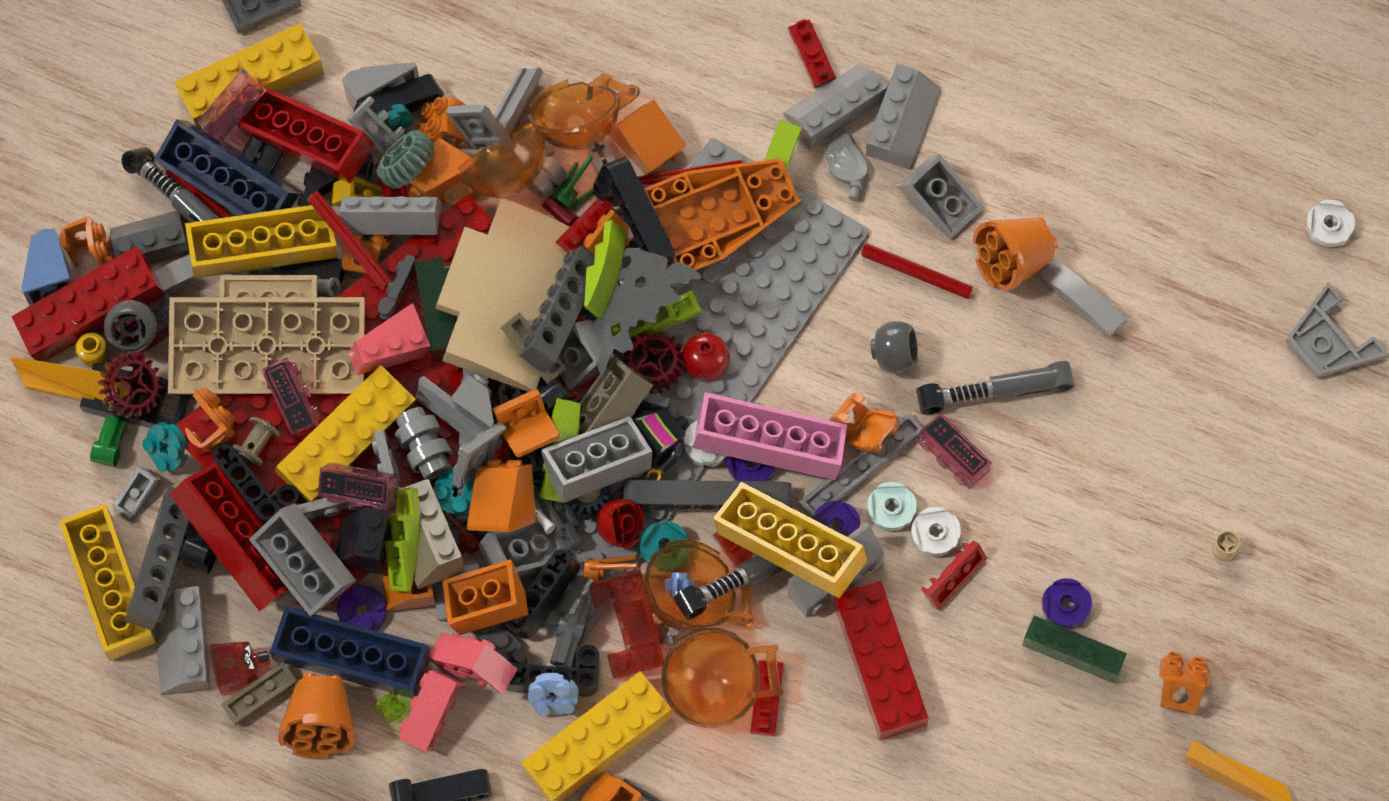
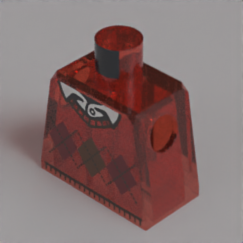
(236, 665)

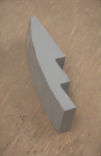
(175, 275)
(1083, 298)

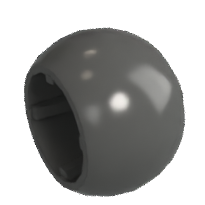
(130, 310)
(895, 347)

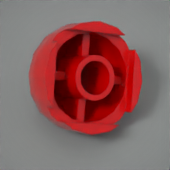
(706, 357)
(620, 522)

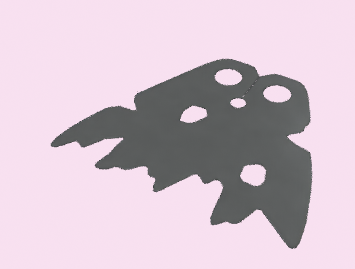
(636, 303)

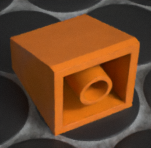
(648, 138)
(439, 173)
(502, 497)

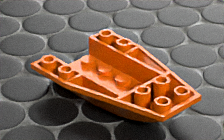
(720, 208)

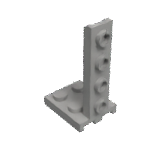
(484, 128)
(482, 437)
(384, 449)

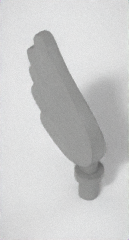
(846, 162)

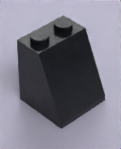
(363, 540)

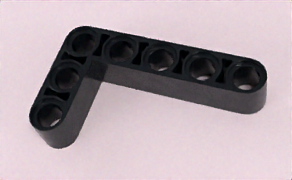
(620, 182)

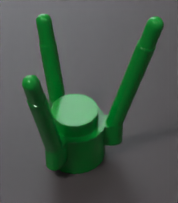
(567, 194)

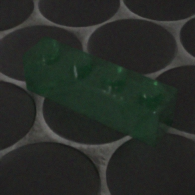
(439, 324)
(1074, 649)

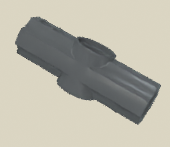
(570, 634)

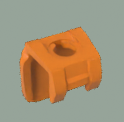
(437, 123)
(95, 240)
(372, 244)
(221, 417)
(869, 425)
(1178, 673)

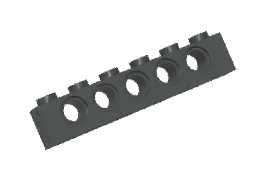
(558, 311)
(140, 611)

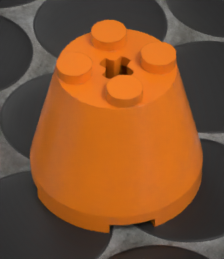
(1013, 250)
(317, 718)

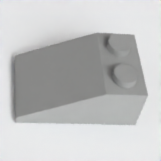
(375, 79)
(941, 195)
(526, 547)

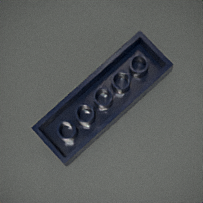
(222, 172)
(350, 652)

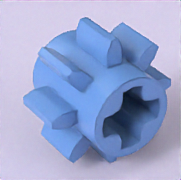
(677, 583)

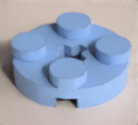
(546, 704)

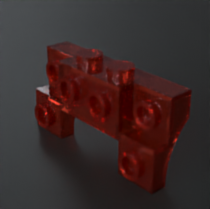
(635, 623)

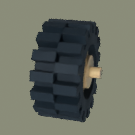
(590, 503)

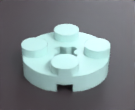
(888, 520)

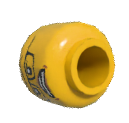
(92, 349)

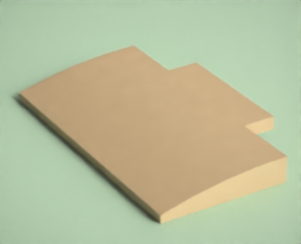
(492, 283)
(258, 323)

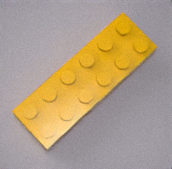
(275, 62)
(259, 241)
(346, 431)
(790, 540)
(105, 579)
(597, 739)

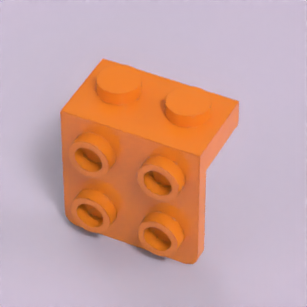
(526, 423)

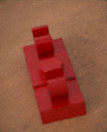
(811, 53)
(583, 226)
(955, 574)
(766, 708)

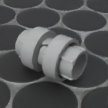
(419, 435)

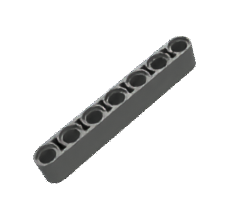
(697, 494)

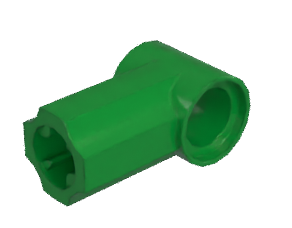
(107, 448)

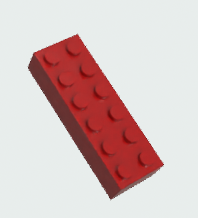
(307, 135)
(83, 304)
(227, 526)
(880, 660)

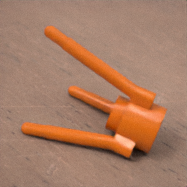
(596, 567)

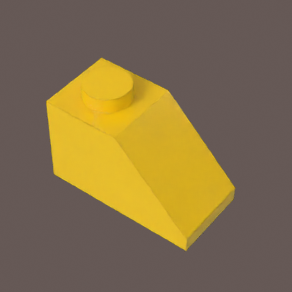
(356, 188)

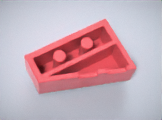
(391, 343)
(472, 659)
(430, 709)

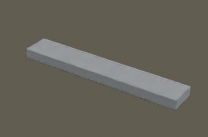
(862, 467)

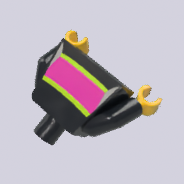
(663, 436)

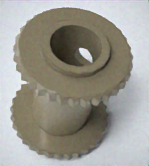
(257, 440)

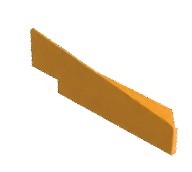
(60, 379)
(1235, 775)

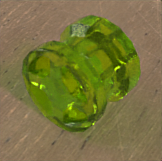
(390, 707)

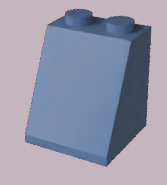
(45, 266)

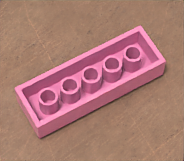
(770, 436)

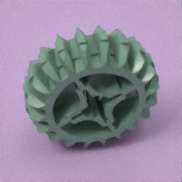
(405, 159)

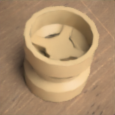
(1229, 541)

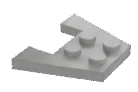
(1323, 345)

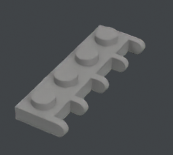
(373, 125)

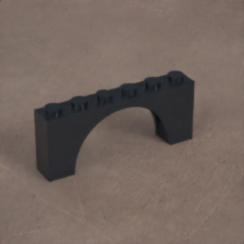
(323, 183)

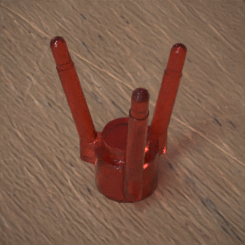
(468, 539)

